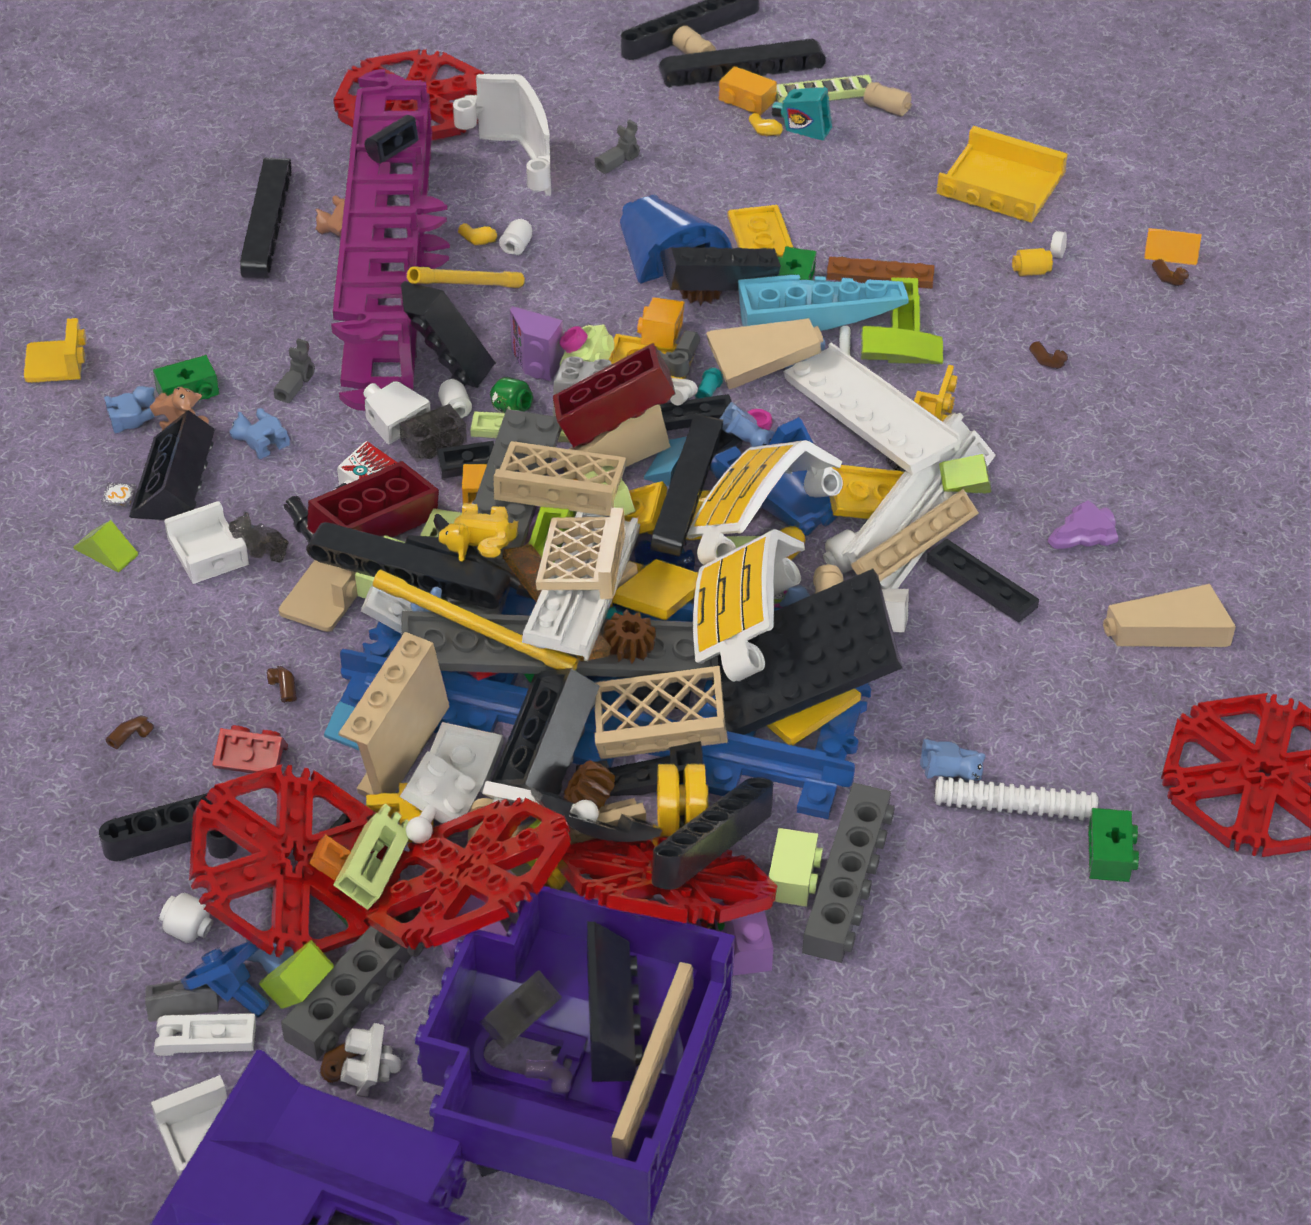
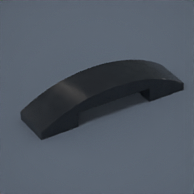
(641, 776)
(628, 828)

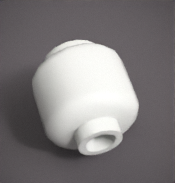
(835, 547)
(185, 918)

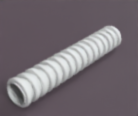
(1015, 798)

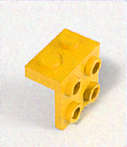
(57, 359)
(944, 402)

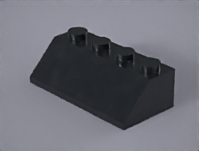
(716, 267)
(446, 333)
(173, 469)
(547, 731)
(611, 1006)

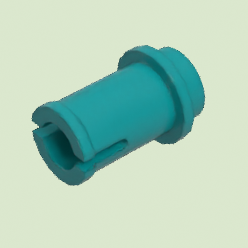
(711, 380)

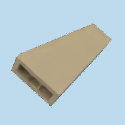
(762, 349)
(633, 439)
(1171, 620)

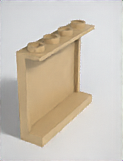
(397, 714)

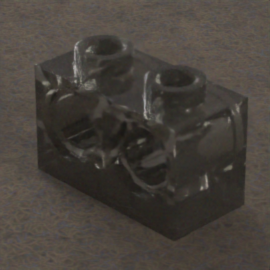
(432, 431)
(520, 1009)

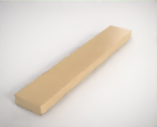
(917, 536)
(652, 1061)

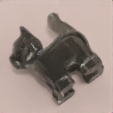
(259, 538)

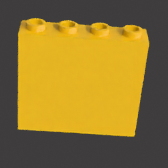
(1003, 174)

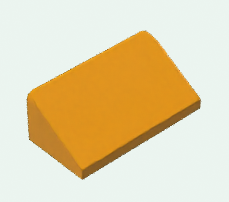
(1172, 246)

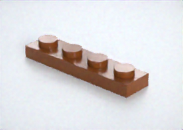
(868, 269)

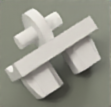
(365, 1072)

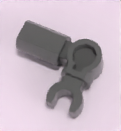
(626, 149)
(679, 359)
(300, 370)

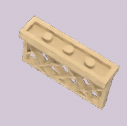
(558, 490)
(605, 554)
(658, 736)

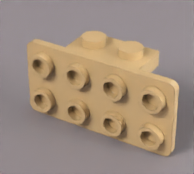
(320, 596)

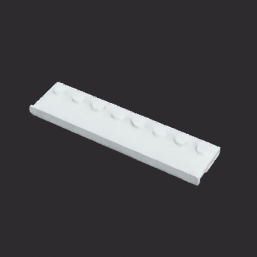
(873, 409)
(911, 499)
(573, 618)

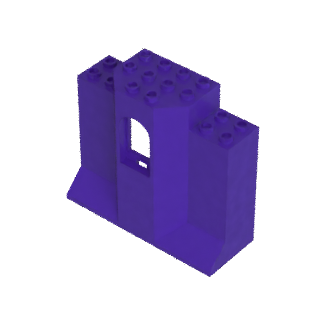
(566, 1136)
(303, 1154)

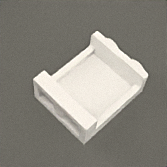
(205, 543)
(187, 1117)

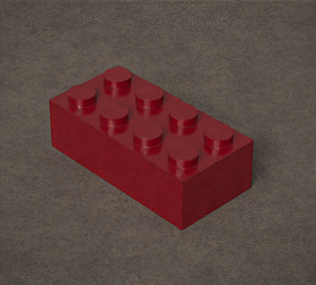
(613, 395)
(378, 503)

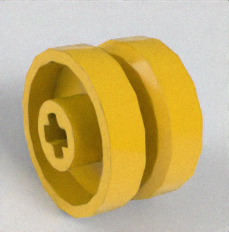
(680, 799)

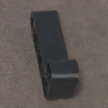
(158, 830)

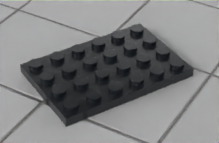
(814, 654)

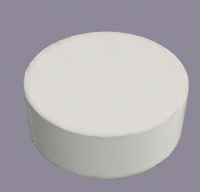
(1058, 244)

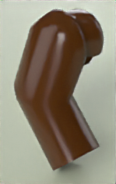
(1166, 275)
(1047, 359)
(286, 682)
(126, 729)
(333, 1063)

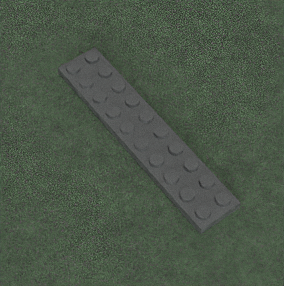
(521, 428)
(470, 651)

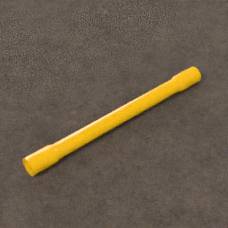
(426, 275)
(401, 589)

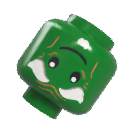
(511, 395)

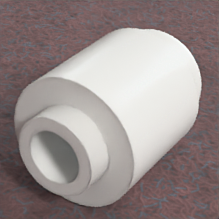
(516, 237)
(455, 394)

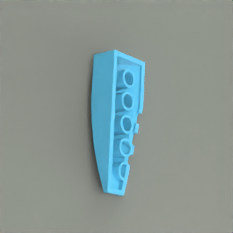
(821, 301)

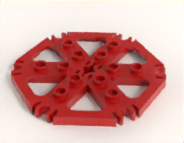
(425, 70)
(1240, 770)
(268, 857)
(475, 870)
(626, 882)

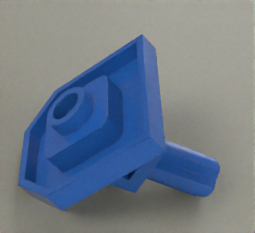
(228, 977)

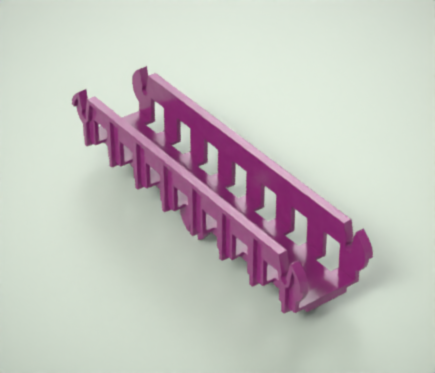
(364, 244)

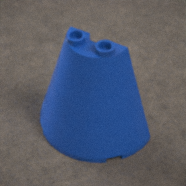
(657, 225)
(788, 497)

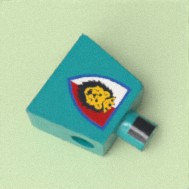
(806, 112)

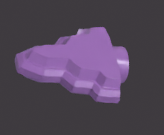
(1085, 527)

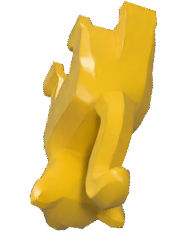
(480, 530)

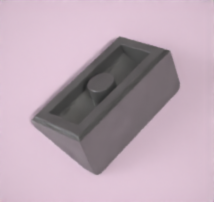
(174, 999)

